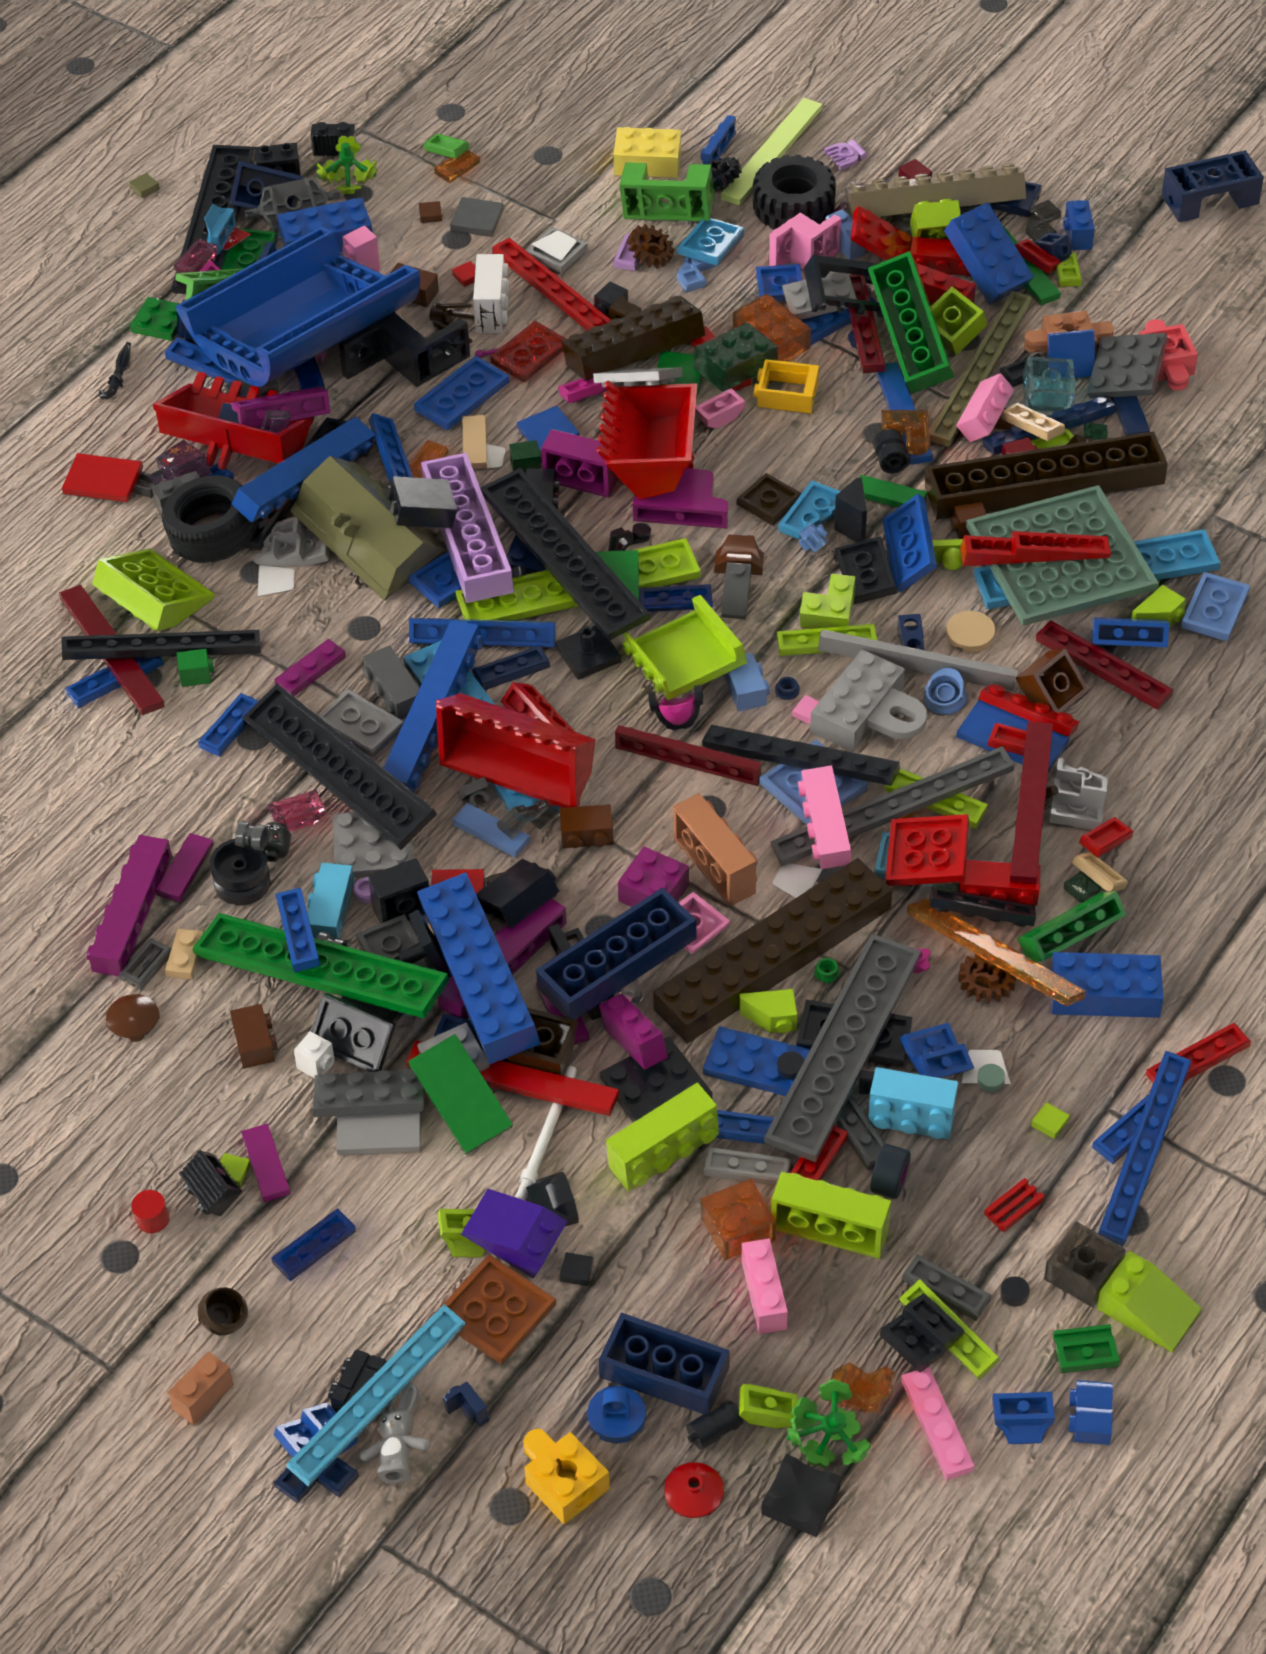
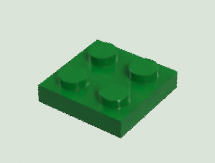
(156, 319)

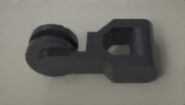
(640, 533)

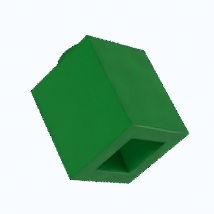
(194, 667)

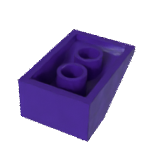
(514, 1230)

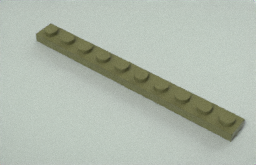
(981, 366)

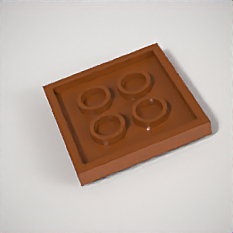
(498, 1308)

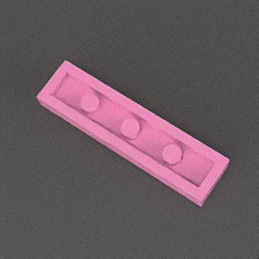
(937, 1424)

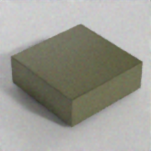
(144, 185)

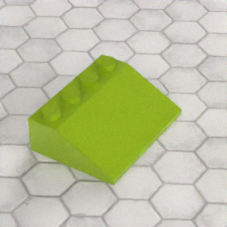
(150, 588)

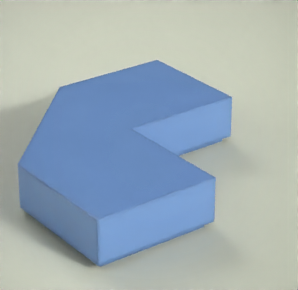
(690, 274)

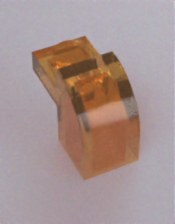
(866, 1388)

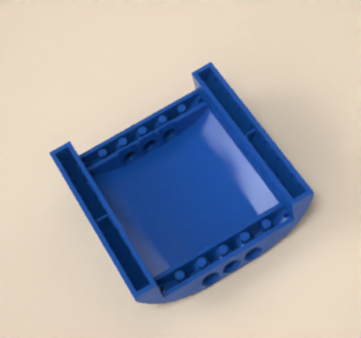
(292, 307)

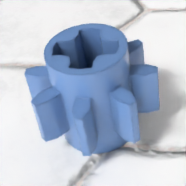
(813, 537)

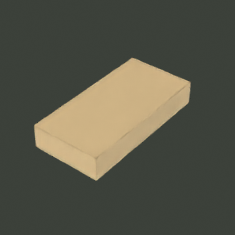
(1100, 872)

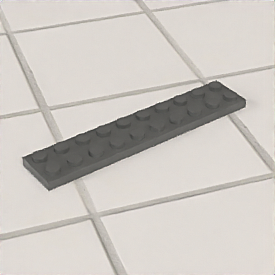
(842, 1048)

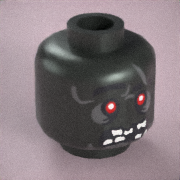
(278, 841)

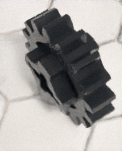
(724, 171)

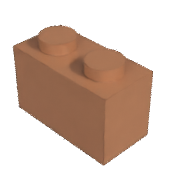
(200, 1388)

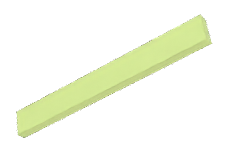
(774, 147)

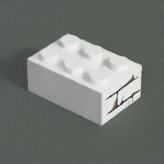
(490, 293)

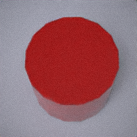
(150, 1211)

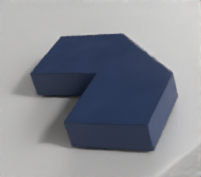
(335, 1478)

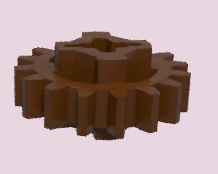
(650, 246)
(985, 979)

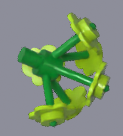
(347, 152)

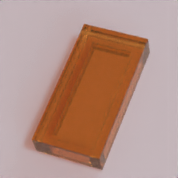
(454, 168)

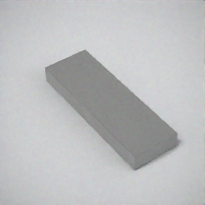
(745, 1165)

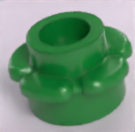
(827, 965)

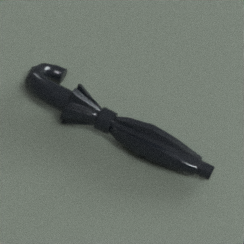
(116, 379)

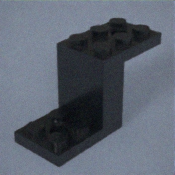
(405, 349)

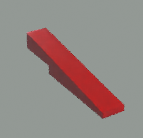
(1032, 547)

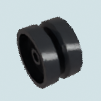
(239, 873)

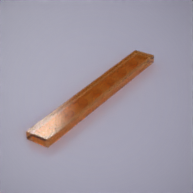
(997, 953)

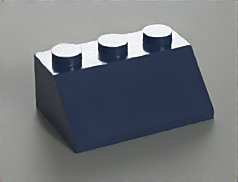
(250, 183)

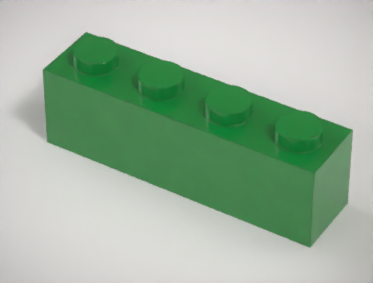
(1072, 926)

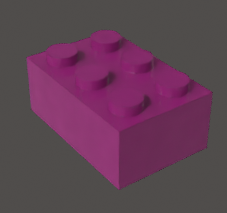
(577, 463)

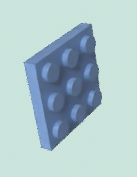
(783, 785)

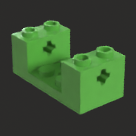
(688, 199)

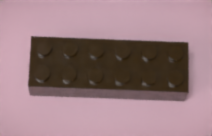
(633, 337)

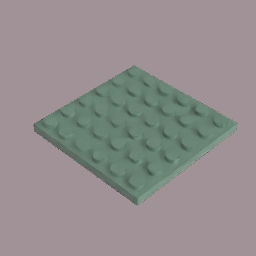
(1063, 587)

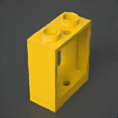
(789, 373)

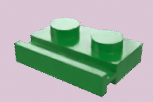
(1085, 1348)

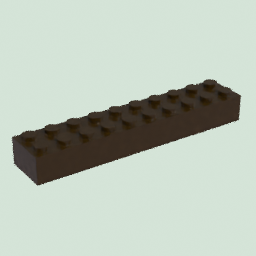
(1046, 473)
(772, 949)

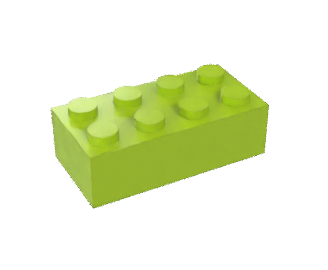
(663, 1137)
(831, 1214)

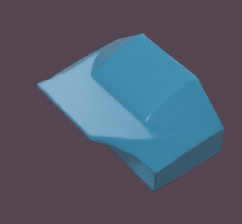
(220, 225)

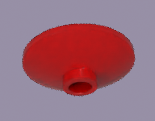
(694, 1501)

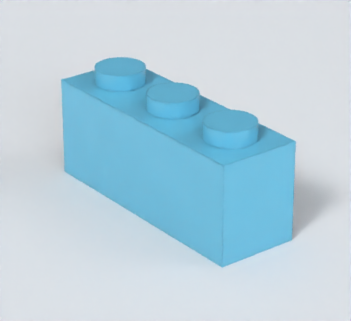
(330, 898)

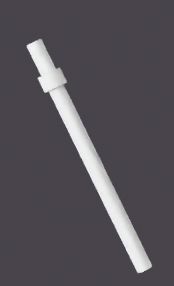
(530, 1174)

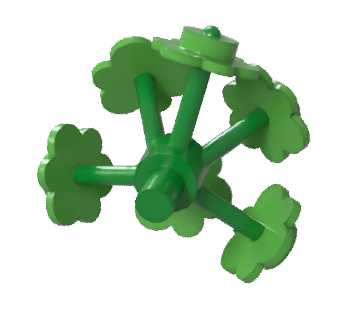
(836, 1425)

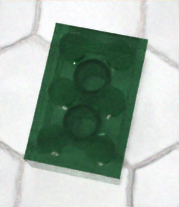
(733, 356)

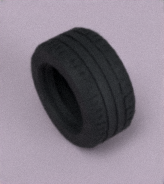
(212, 540)

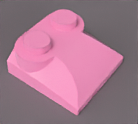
(708, 921)

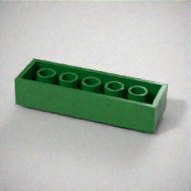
(911, 322)

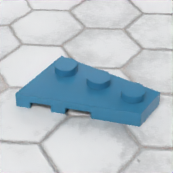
(813, 506)

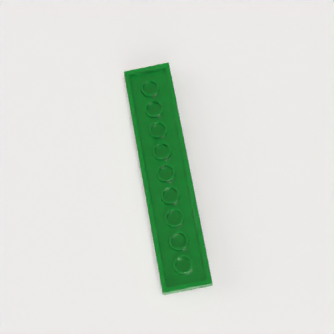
(341, 968)

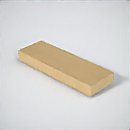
(1032, 421)
(475, 440)

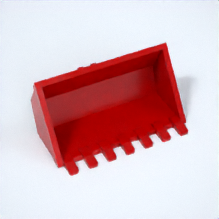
(194, 415)
(648, 435)
(513, 750)

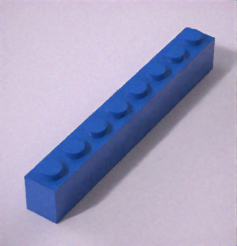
(285, 479)
(443, 679)

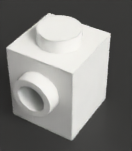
(314, 1055)

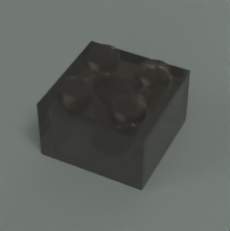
(1083, 1263)

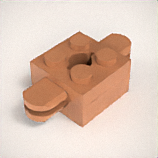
(1075, 321)

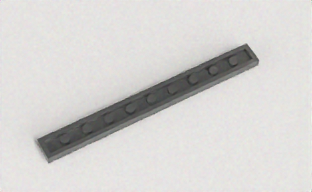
(903, 801)

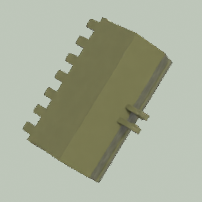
(356, 523)

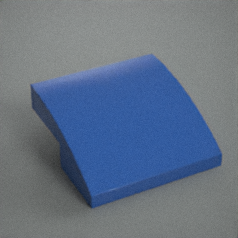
(936, 1052)
(297, 1433)

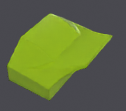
(451, 1225)
(766, 1406)

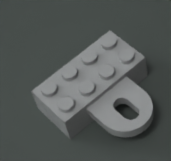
(864, 701)

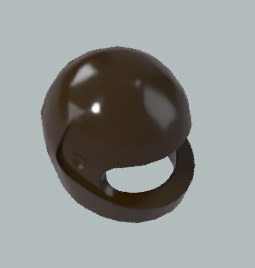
(222, 1311)

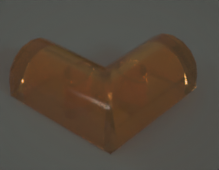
(913, 424)

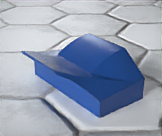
(1023, 1415)

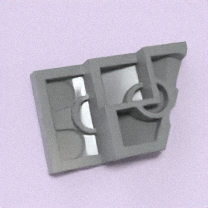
(292, 546)
(1079, 797)

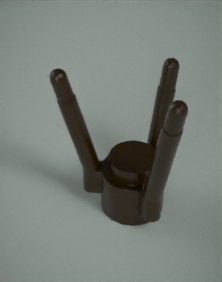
(441, 313)

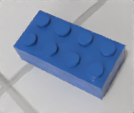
(338, 217)
(988, 253)
(1113, 984)

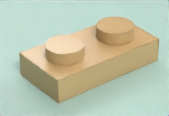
(181, 958)

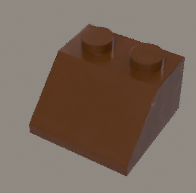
(1053, 681)

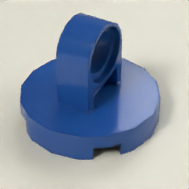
(616, 1414)

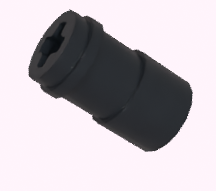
(711, 1426)

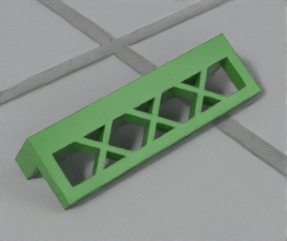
(200, 281)

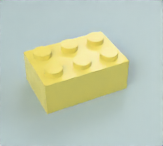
(652, 146)

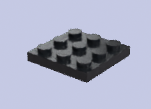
(649, 1088)

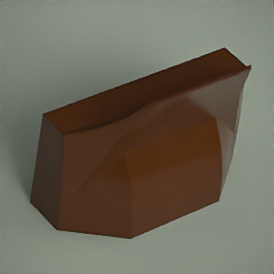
(740, 550)

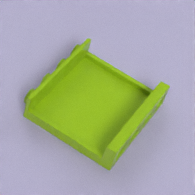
(686, 651)

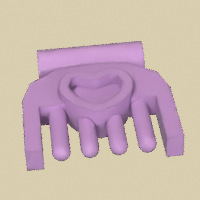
(847, 153)

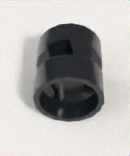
(891, 451)

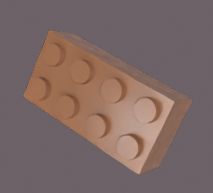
(715, 849)

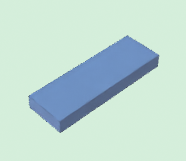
(484, 827)

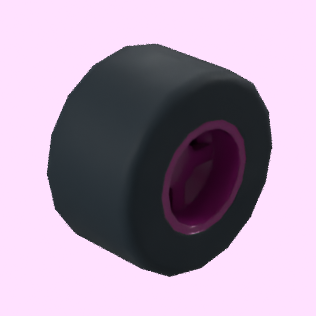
(890, 1171)

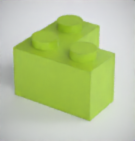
(829, 609)

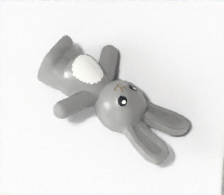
(396, 1431)

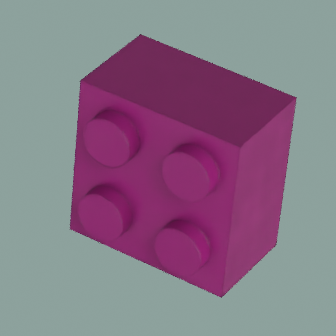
(649, 874)

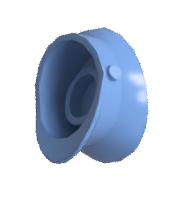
(945, 692)

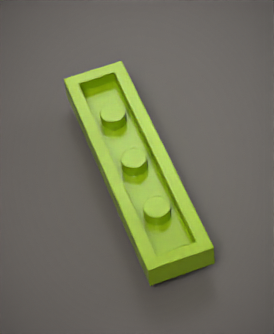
(807, 640)
(954, 805)
(969, 1348)

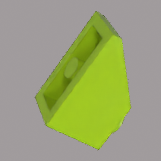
(1162, 605)
(770, 1010)

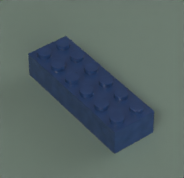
(616, 954)

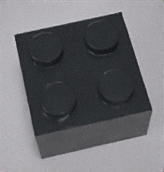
(395, 890)

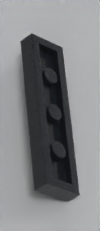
(976, 905)

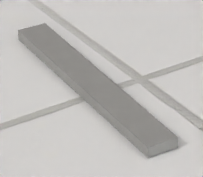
(917, 659)

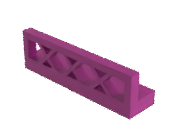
(299, 403)

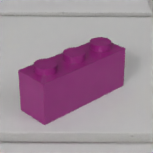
(633, 1031)

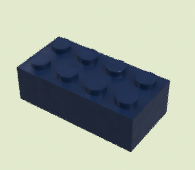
(664, 1363)

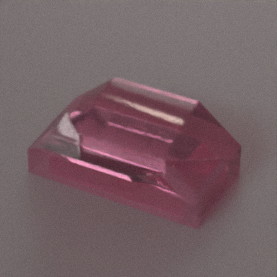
(196, 257)
(298, 810)

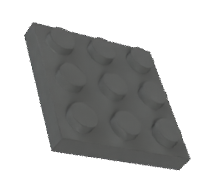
(1127, 365)

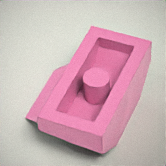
(720, 409)

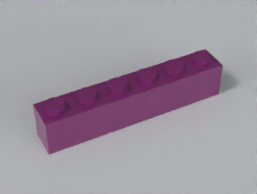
(129, 905)
(517, 947)

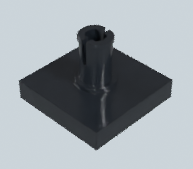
(587, 652)
(426, 947)

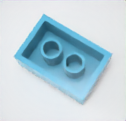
(912, 1103)

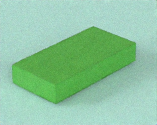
(446, 146)

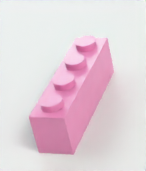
(825, 816)

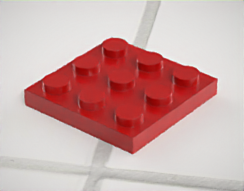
(927, 850)

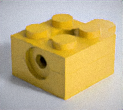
(563, 1473)

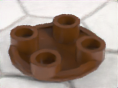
(132, 1016)

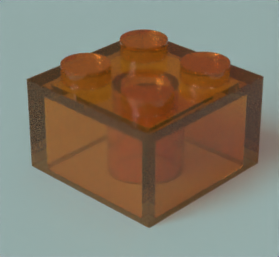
(737, 1217)

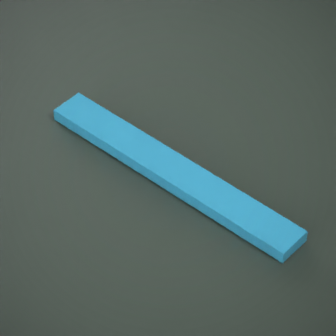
(375, 1395)

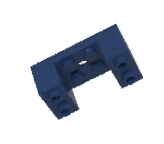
(1189, 182)

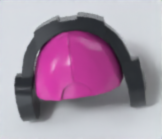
(678, 711)

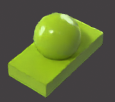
(948, 553)

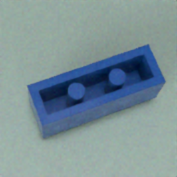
(1130, 632)

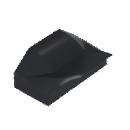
(555, 1195)

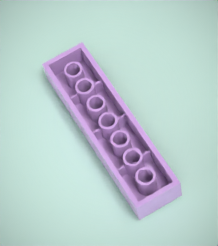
(473, 538)

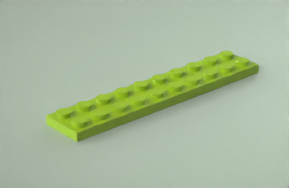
(542, 594)

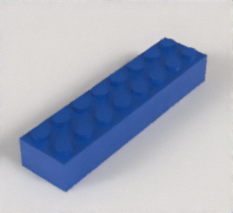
(478, 968)

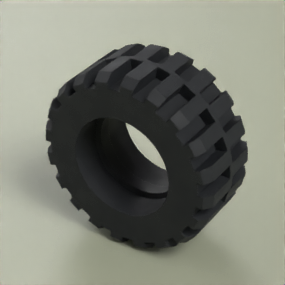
(793, 187)

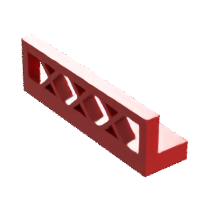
(528, 701)

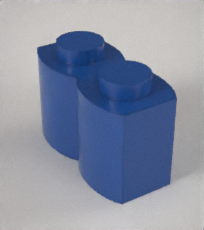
(1091, 1412)

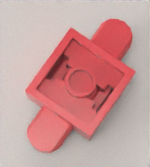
(1179, 355)

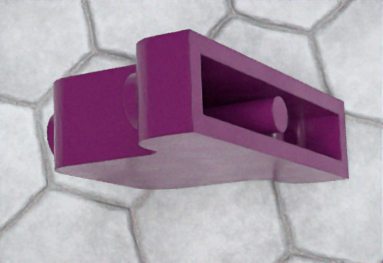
(688, 505)

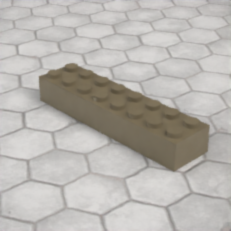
(965, 186)

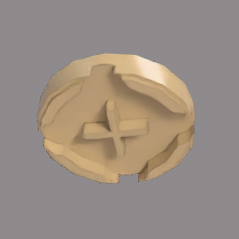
(970, 631)

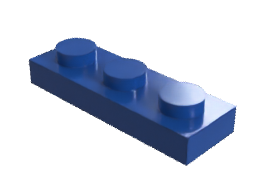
(720, 140)

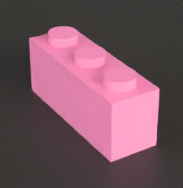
(985, 407)
(764, 1286)

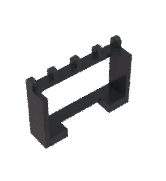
(820, 266)

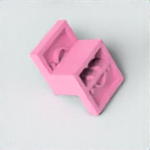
(802, 238)

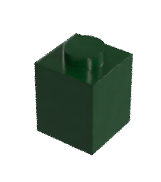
(525, 455)

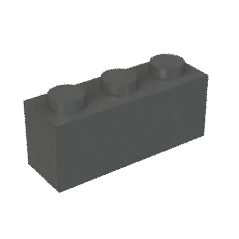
(391, 680)

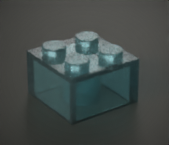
(1048, 383)

